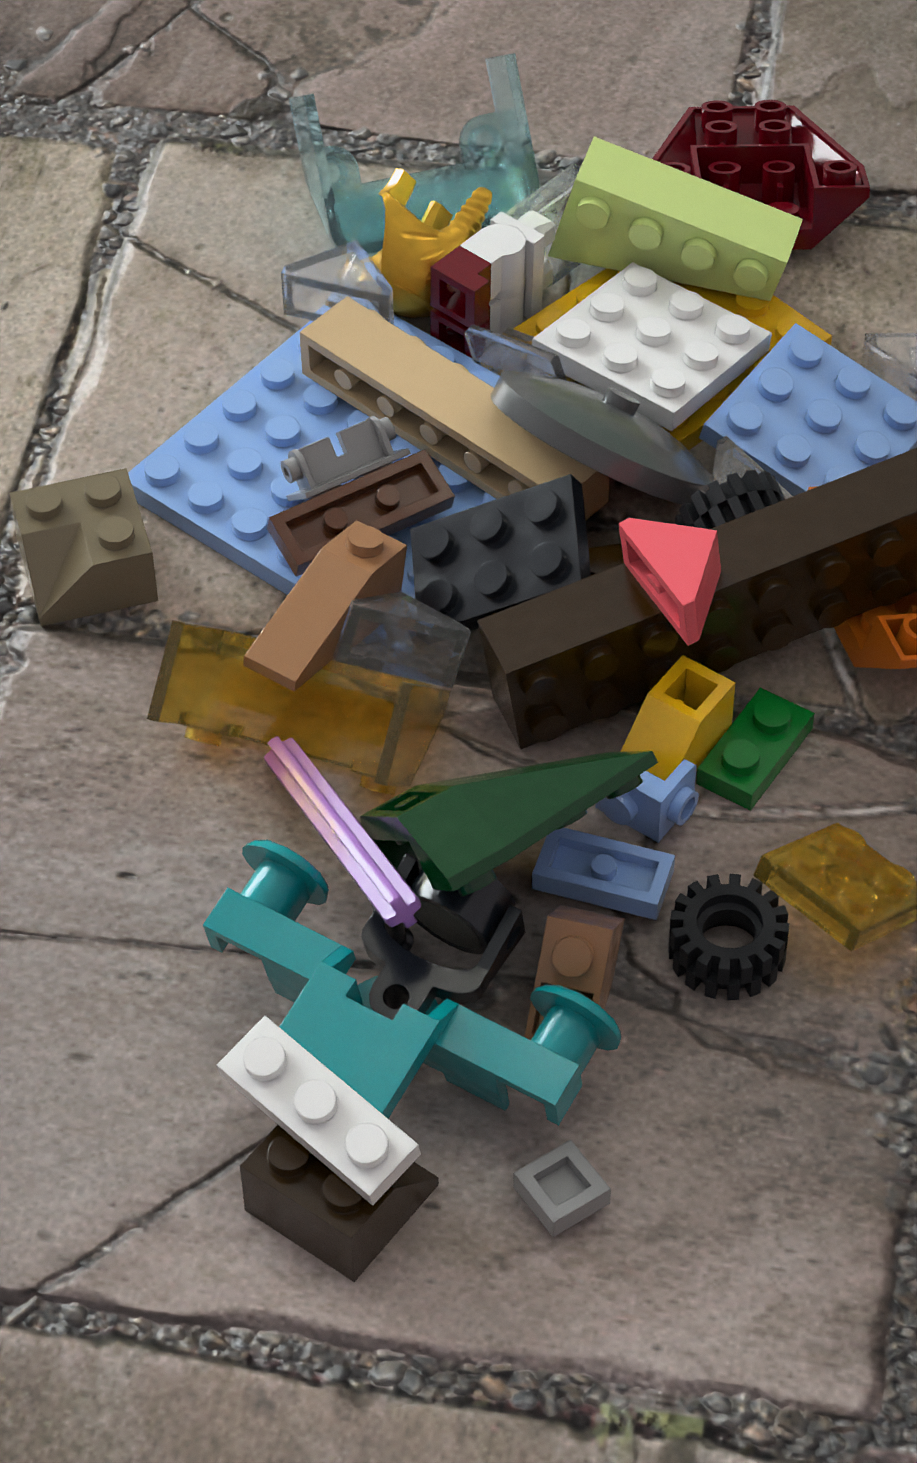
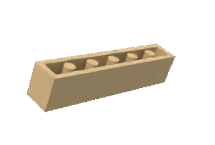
(433, 404)

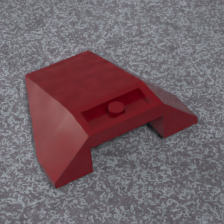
(773, 158)

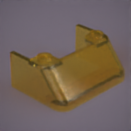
(339, 716)

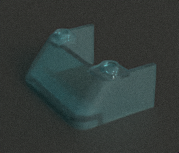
(493, 152)

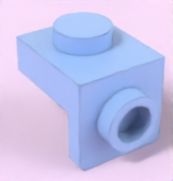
(655, 803)

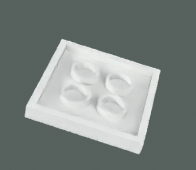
(654, 344)

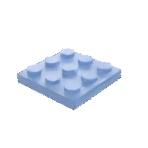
(813, 414)

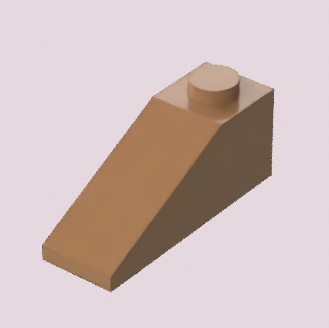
(311, 617)

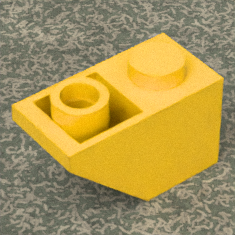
(682, 716)

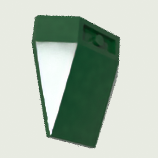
(483, 820)

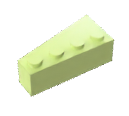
(673, 224)

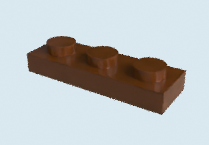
(382, 499)

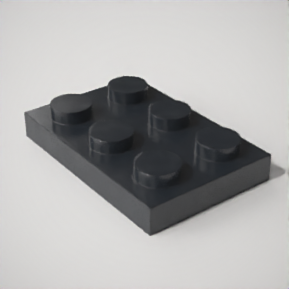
(502, 551)

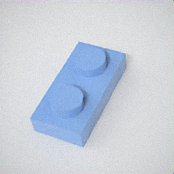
(603, 872)

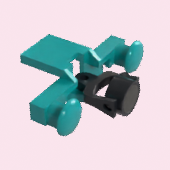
(392, 1023)

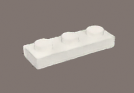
(319, 1110)

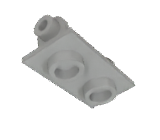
(319, 468)

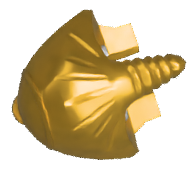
(417, 244)

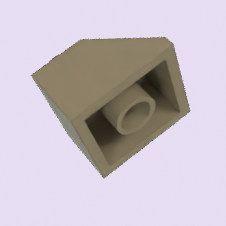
(84, 547)

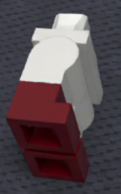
(491, 278)

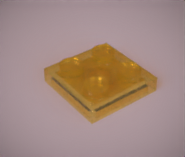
(841, 885)

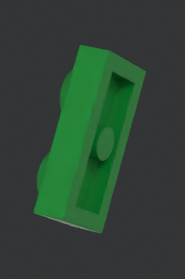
(755, 748)

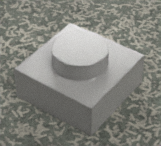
(561, 1188)

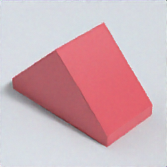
(675, 568)

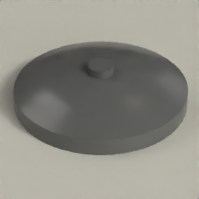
(602, 433)

